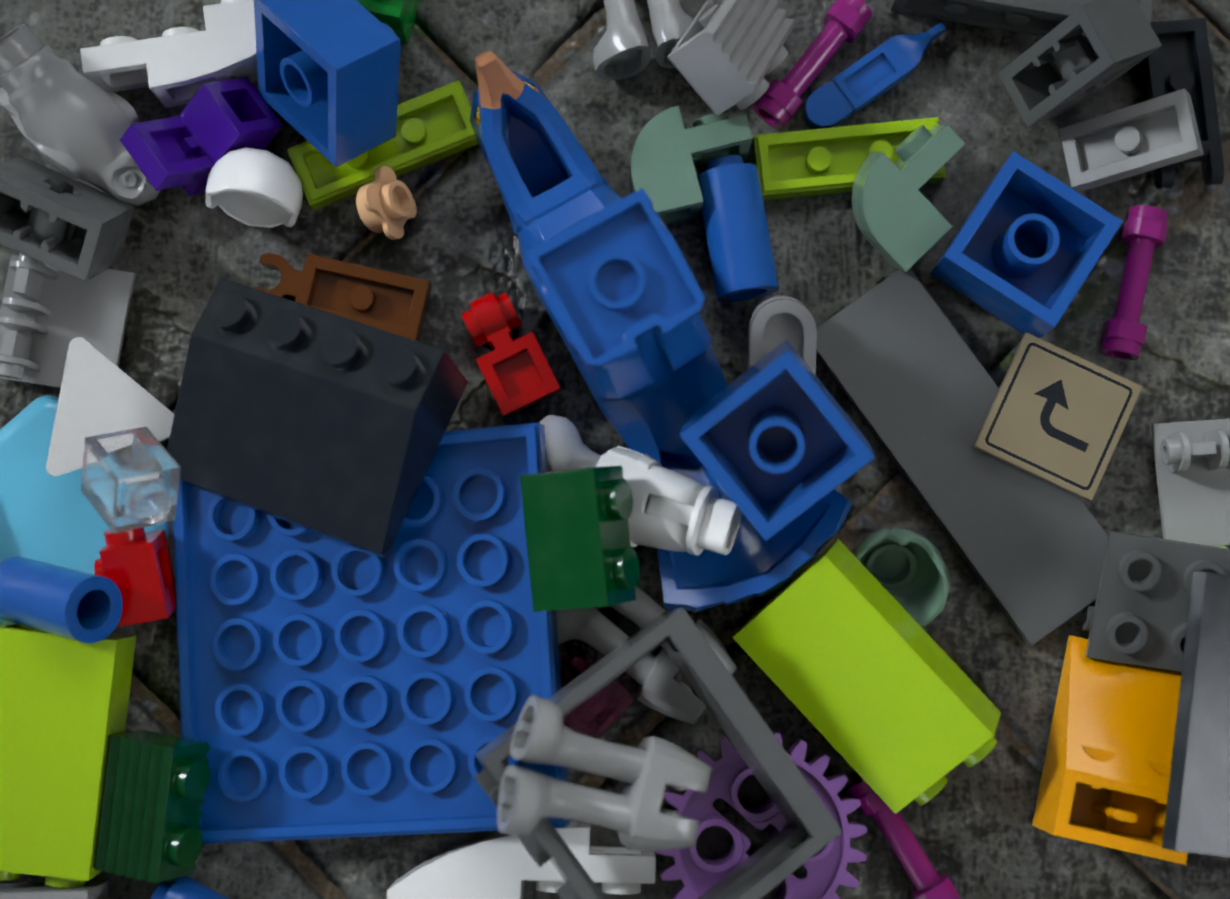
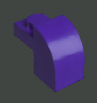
(187, 146)

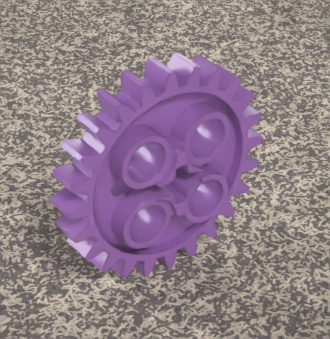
(823, 870)

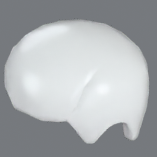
(255, 188)

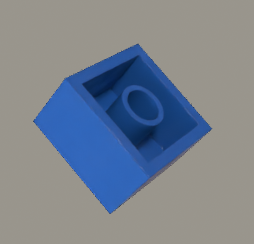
(329, 73)
(1026, 247)
(776, 440)

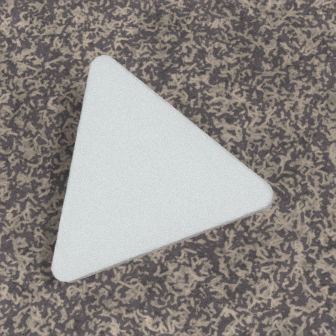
(98, 401)

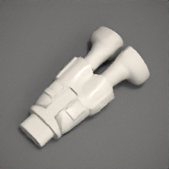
(667, 506)

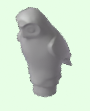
(69, 117)

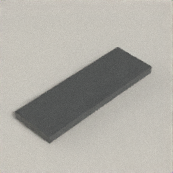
(925, 406)

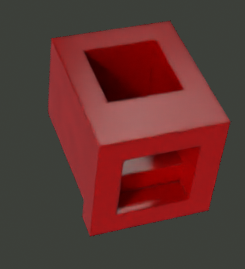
(142, 571)

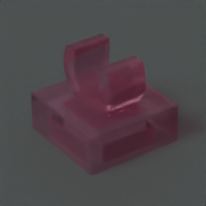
(601, 709)

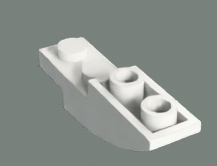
(181, 58)
(499, 865)

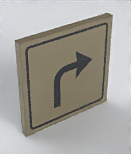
(1057, 417)

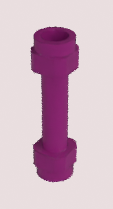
(782, 99)
(1143, 232)
(904, 844)

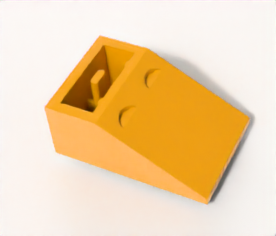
(1110, 755)

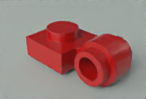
(516, 368)

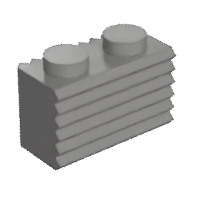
(732, 50)

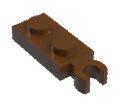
(354, 292)

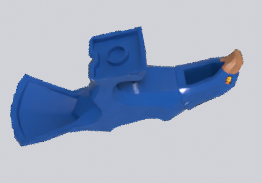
(628, 322)

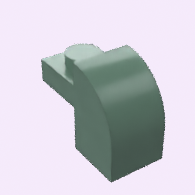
(669, 154)
(888, 197)

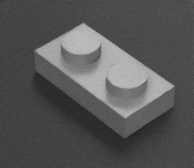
(1131, 141)

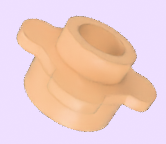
(385, 204)

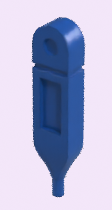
(867, 79)

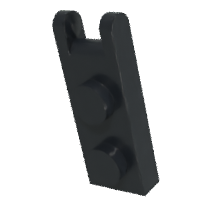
(1181, 64)

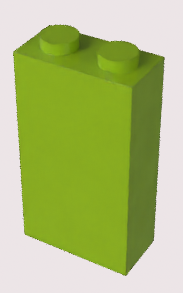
(870, 679)
(54, 741)

